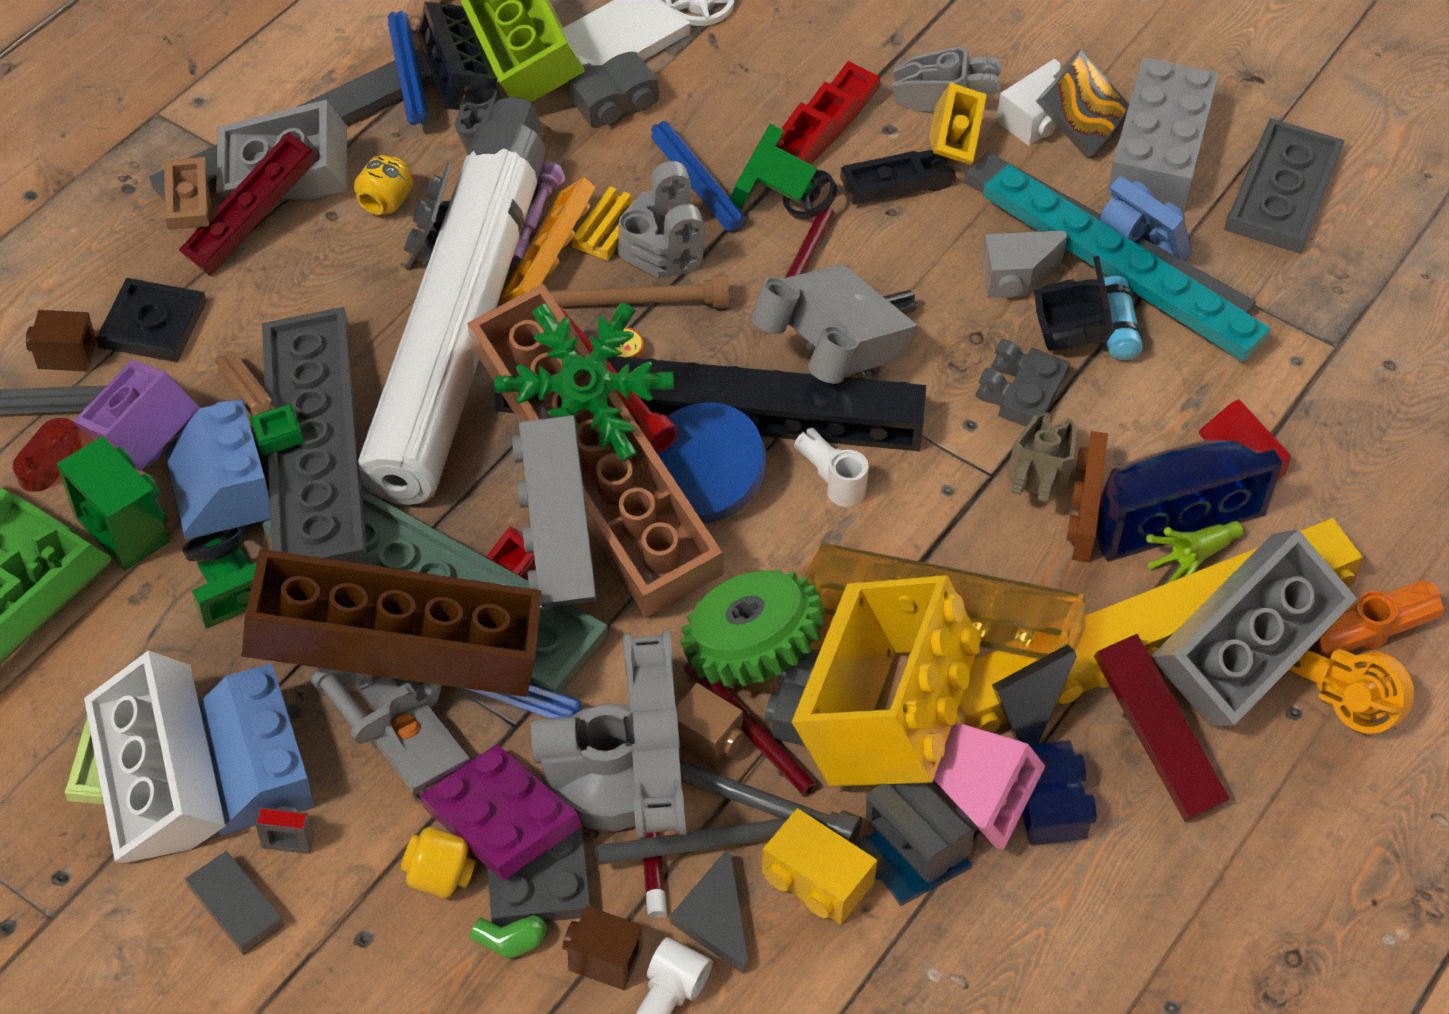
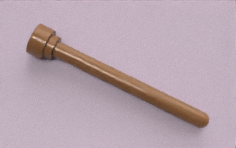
(712, 292)

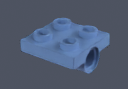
(1138, 215)

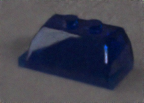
(1183, 491)

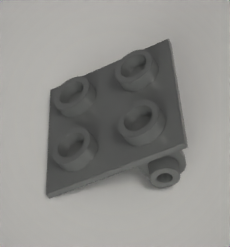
(429, 220)

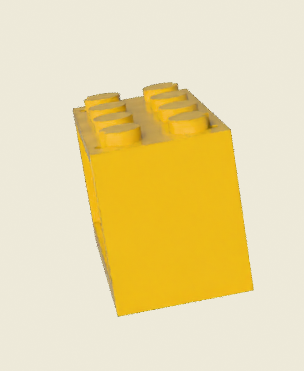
(838, 704)

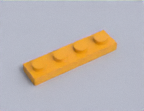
(550, 238)

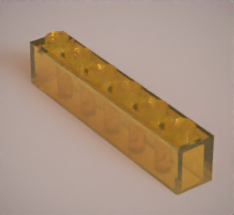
(1007, 612)

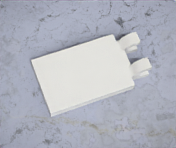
(624, 28)

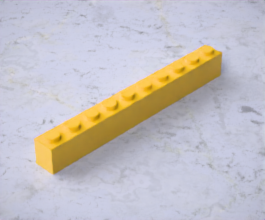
(1150, 614)

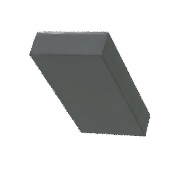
(234, 902)

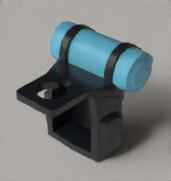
(1089, 313)

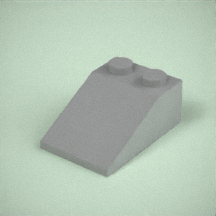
(249, 141)

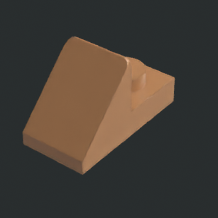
(186, 193)

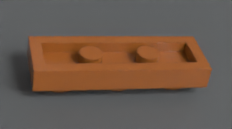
(1087, 496)

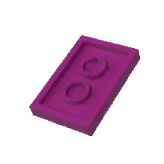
(501, 811)

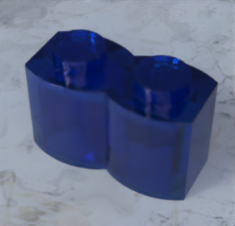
(1058, 803)

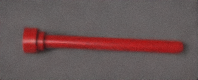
(656, 427)

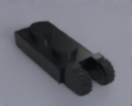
(896, 176)

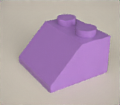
(138, 412)

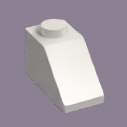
(1020, 111)

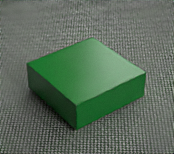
(276, 429)

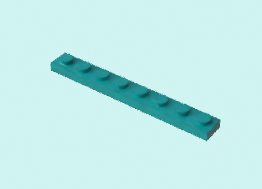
(1119, 256)

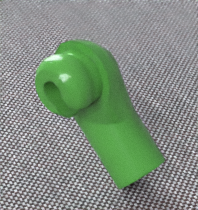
(512, 939)

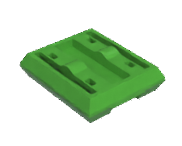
(39, 569)

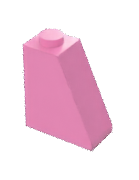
(988, 779)

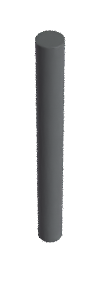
(689, 842)

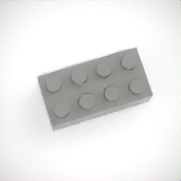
(1164, 129)
(1253, 628)

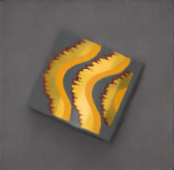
(1083, 104)

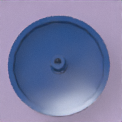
(715, 459)

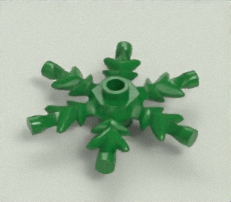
(594, 395)

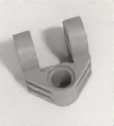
(649, 215)

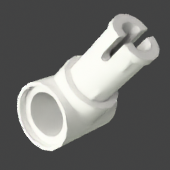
(842, 469)
(674, 976)

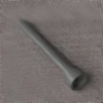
(844, 824)

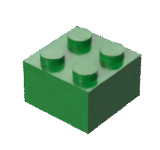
(114, 502)

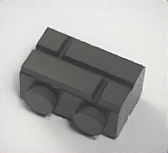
(921, 826)

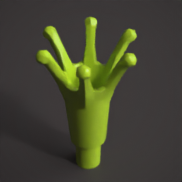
(1194, 547)

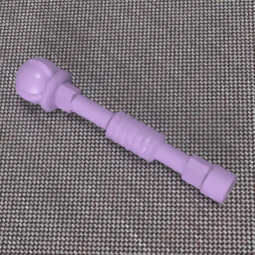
(549, 181)

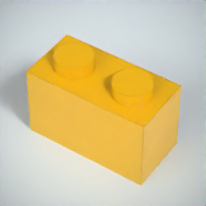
(818, 867)

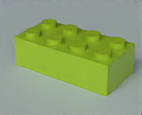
(524, 45)

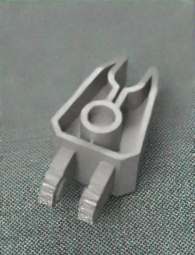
(926, 76)

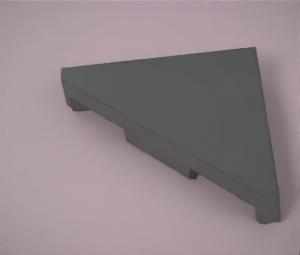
(713, 914)

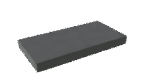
(1284, 185)

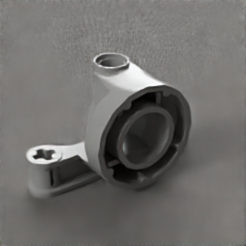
(639, 778)

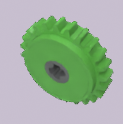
(753, 627)

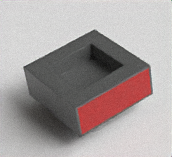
(284, 829)

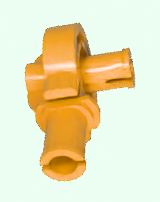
(1359, 695)

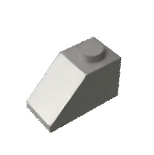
(1020, 261)

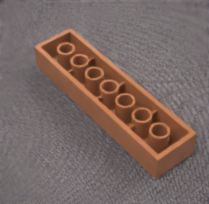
(630, 505)

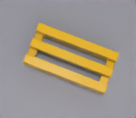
(593, 220)

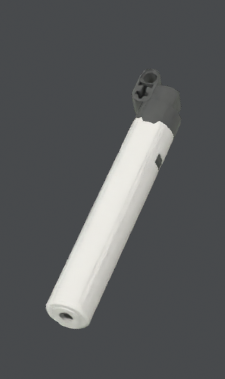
(461, 282)

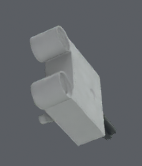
(840, 317)

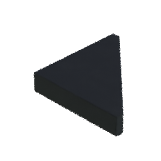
(1032, 694)

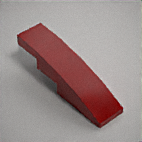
(828, 113)

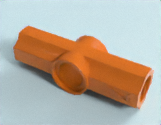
(1392, 614)

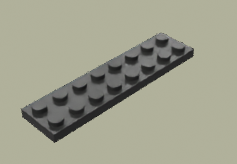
(317, 482)

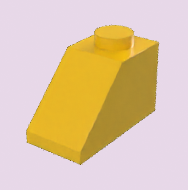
(957, 123)

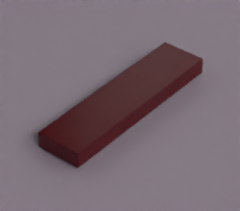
(249, 203)
(1161, 727)

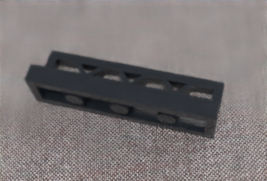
(445, 56)

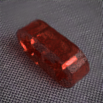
(43, 452)

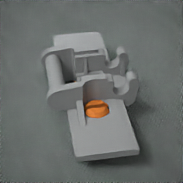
(400, 723)

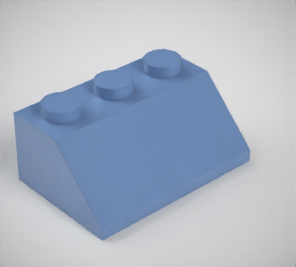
(217, 471)
(253, 748)

